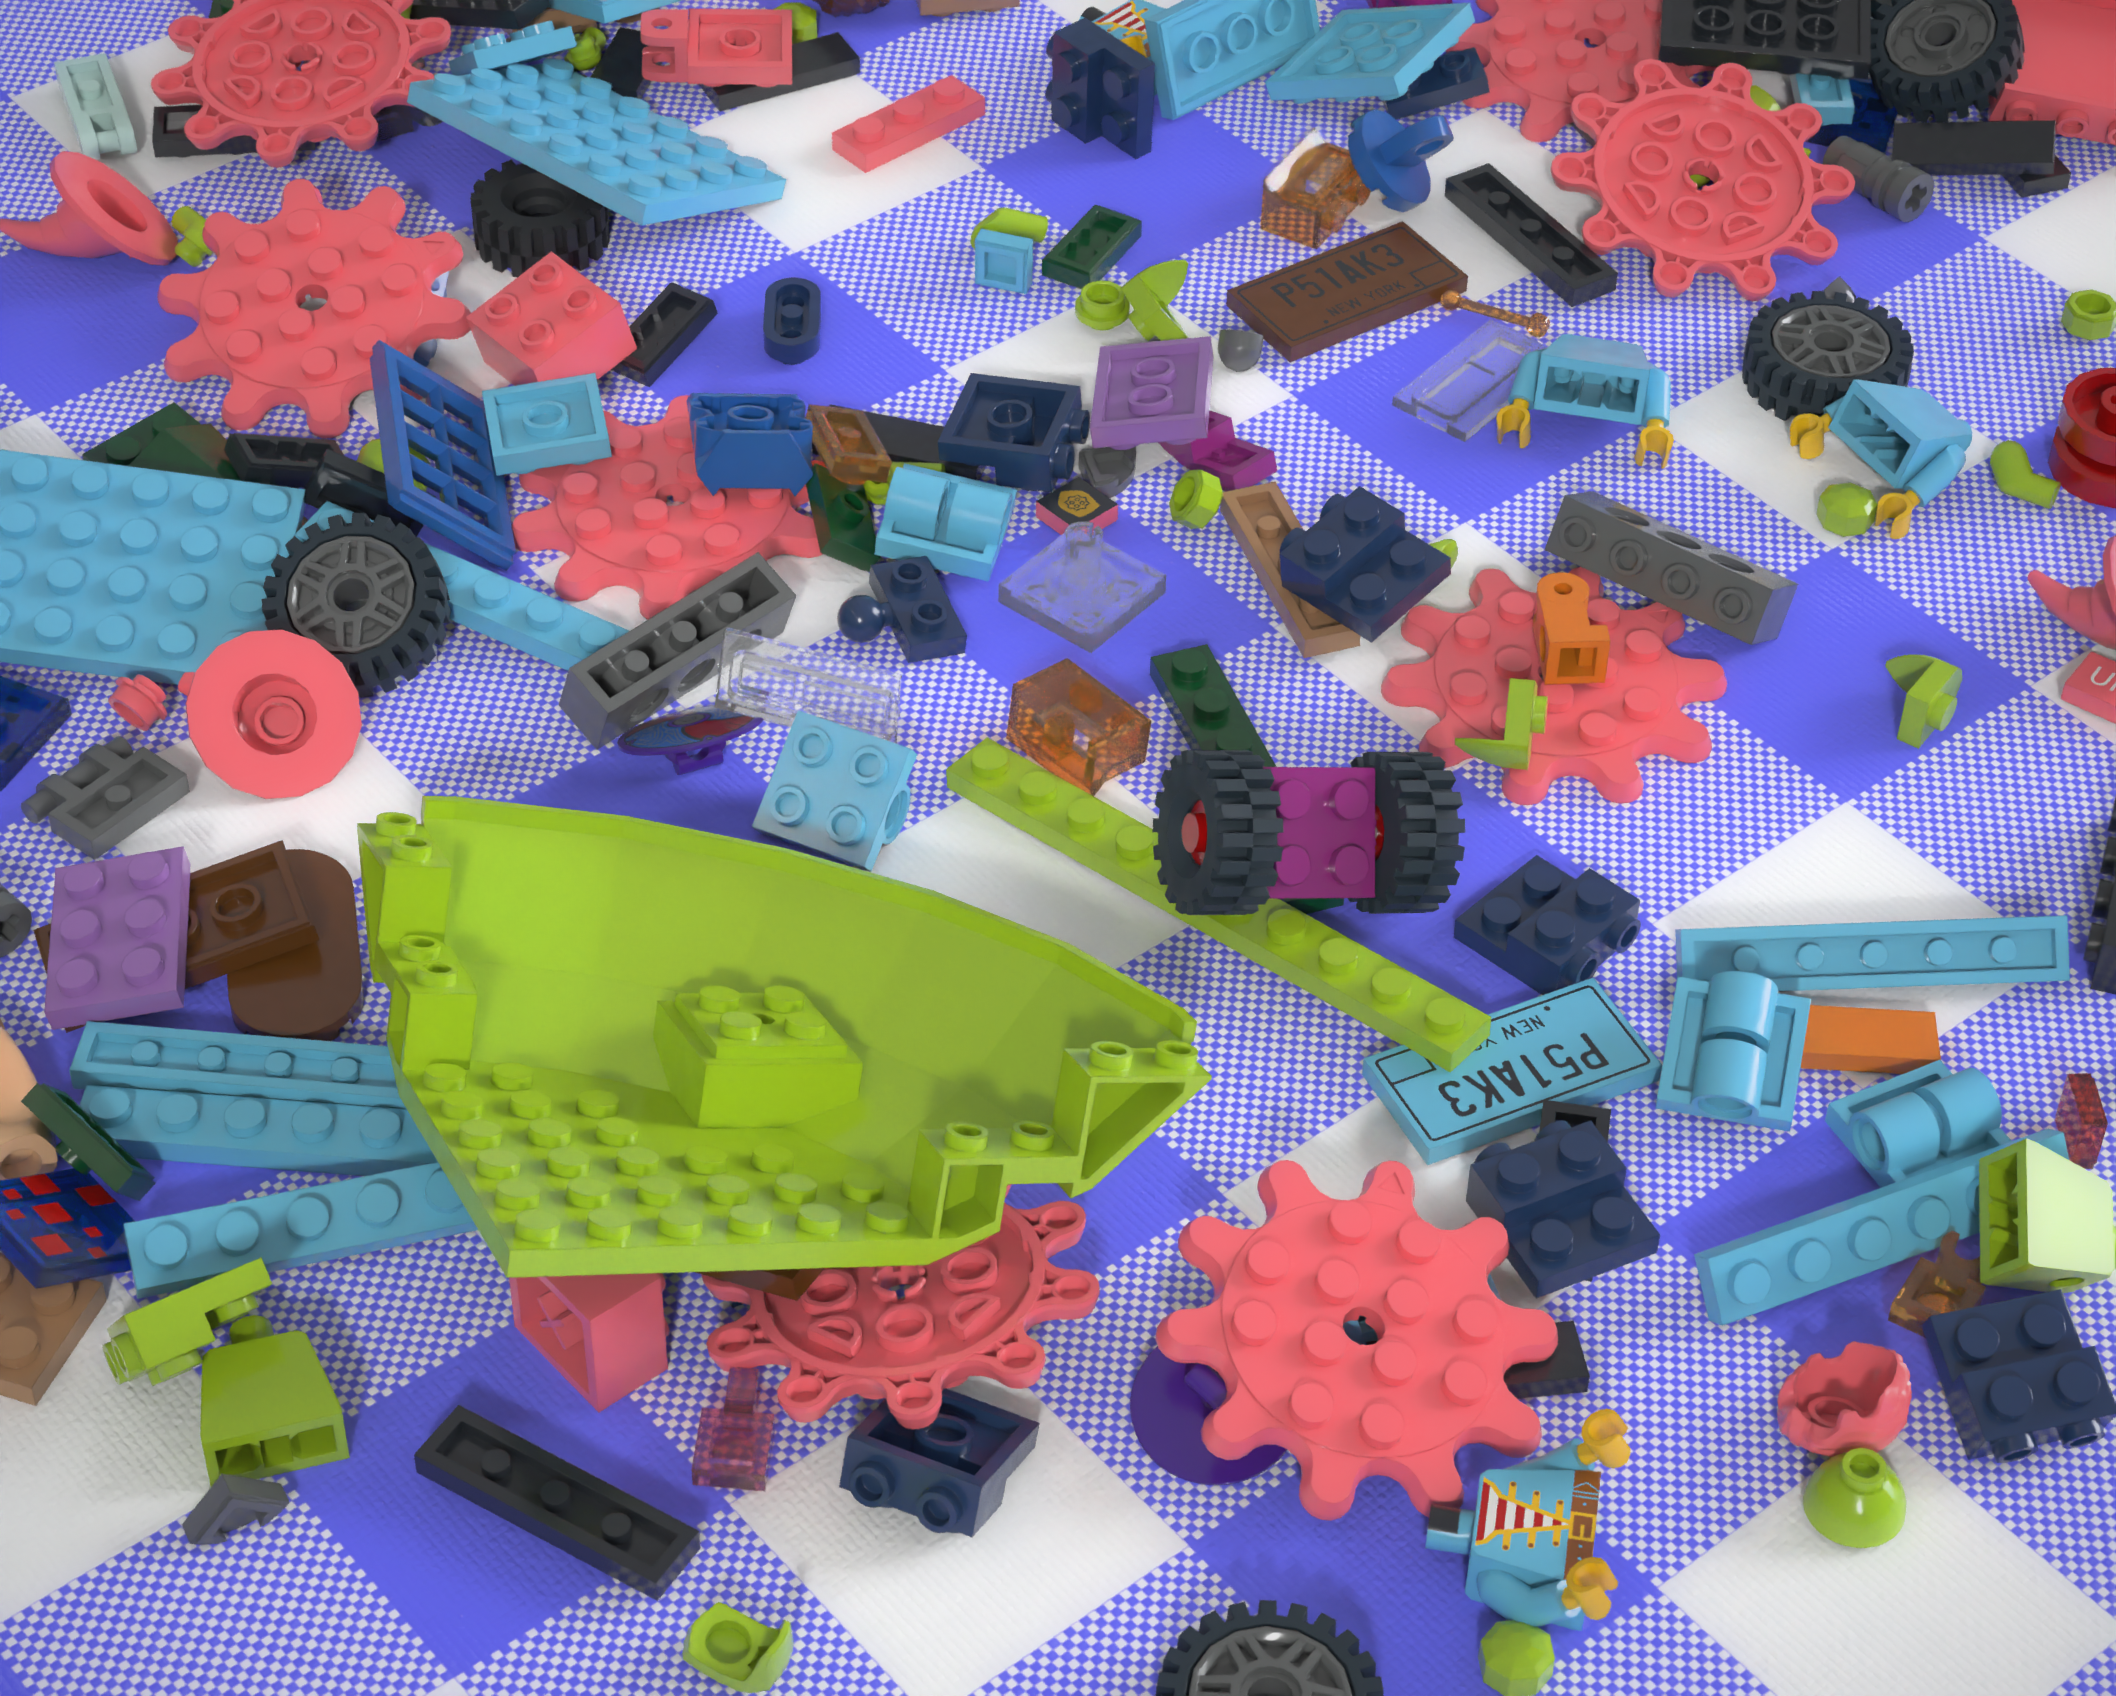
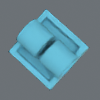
(945, 518)
(837, 791)
(1734, 1050)
(1918, 1121)

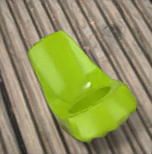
(738, 1649)

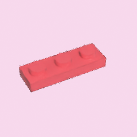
(908, 123)

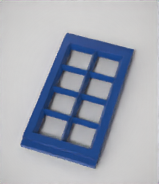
(493, 539)

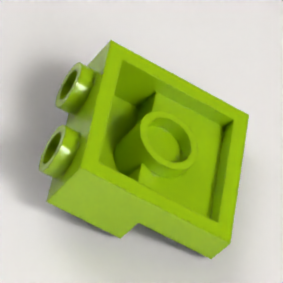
(169, 1333)

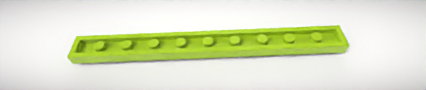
(1273, 937)

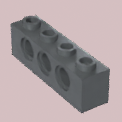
(1671, 567)
(672, 651)

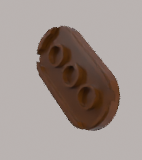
(314, 986)

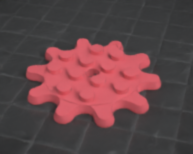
(1540, 58)
(250, 79)
(1716, 131)
(300, 357)
(623, 533)
(1589, 727)
(954, 1323)
(1344, 1404)

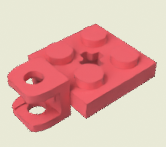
(718, 46)

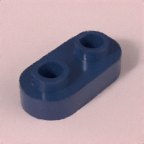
(792, 320)

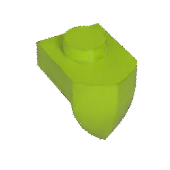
(1151, 294)
(1930, 695)
(1524, 716)

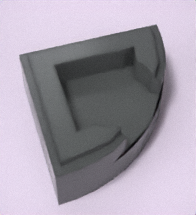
(1108, 469)
(233, 1504)

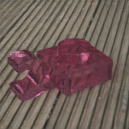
(735, 1441)

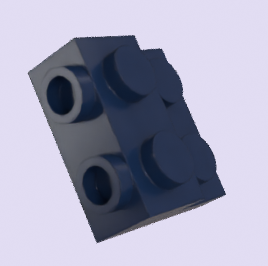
(1101, 88)
(1017, 428)
(1361, 563)
(1550, 925)
(1561, 1206)
(2019, 1377)
(941, 1473)

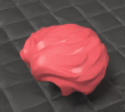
(1846, 1400)

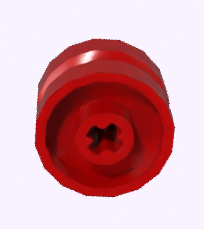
(2086, 438)

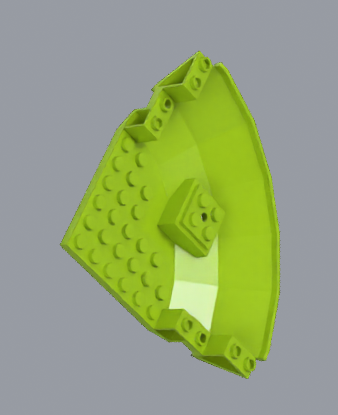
(737, 1047)

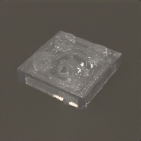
(1082, 587)

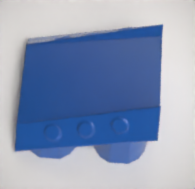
(750, 440)

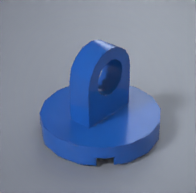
(1395, 156)

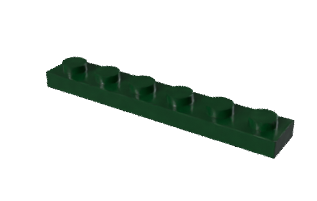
(1213, 719)

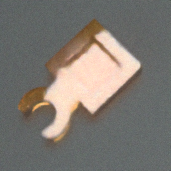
(1938, 1287)

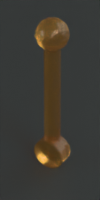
(1536, 325)

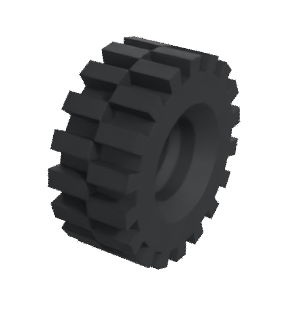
(528, 215)

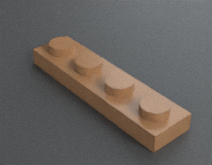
(1260, 522)

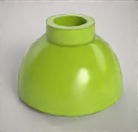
(1855, 1499)

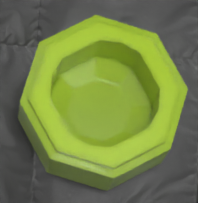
(803, 21)
(2089, 315)
(1195, 499)
(1846, 509)
(1516, 1658)

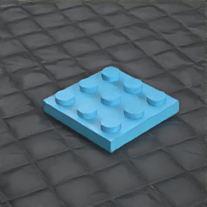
(1370, 53)

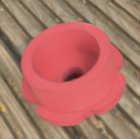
(138, 701)

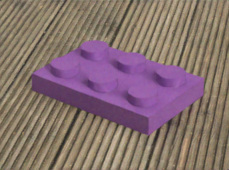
(1152, 393)
(118, 938)

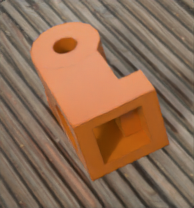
(1565, 641)

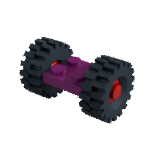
(1264, 833)

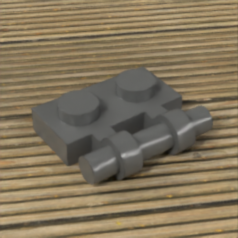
(106, 796)

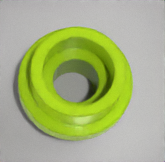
(1102, 305)

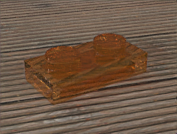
(848, 445)

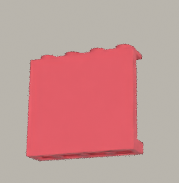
(2065, 69)

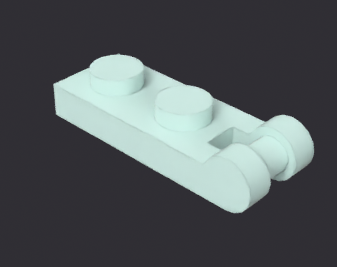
(95, 106)

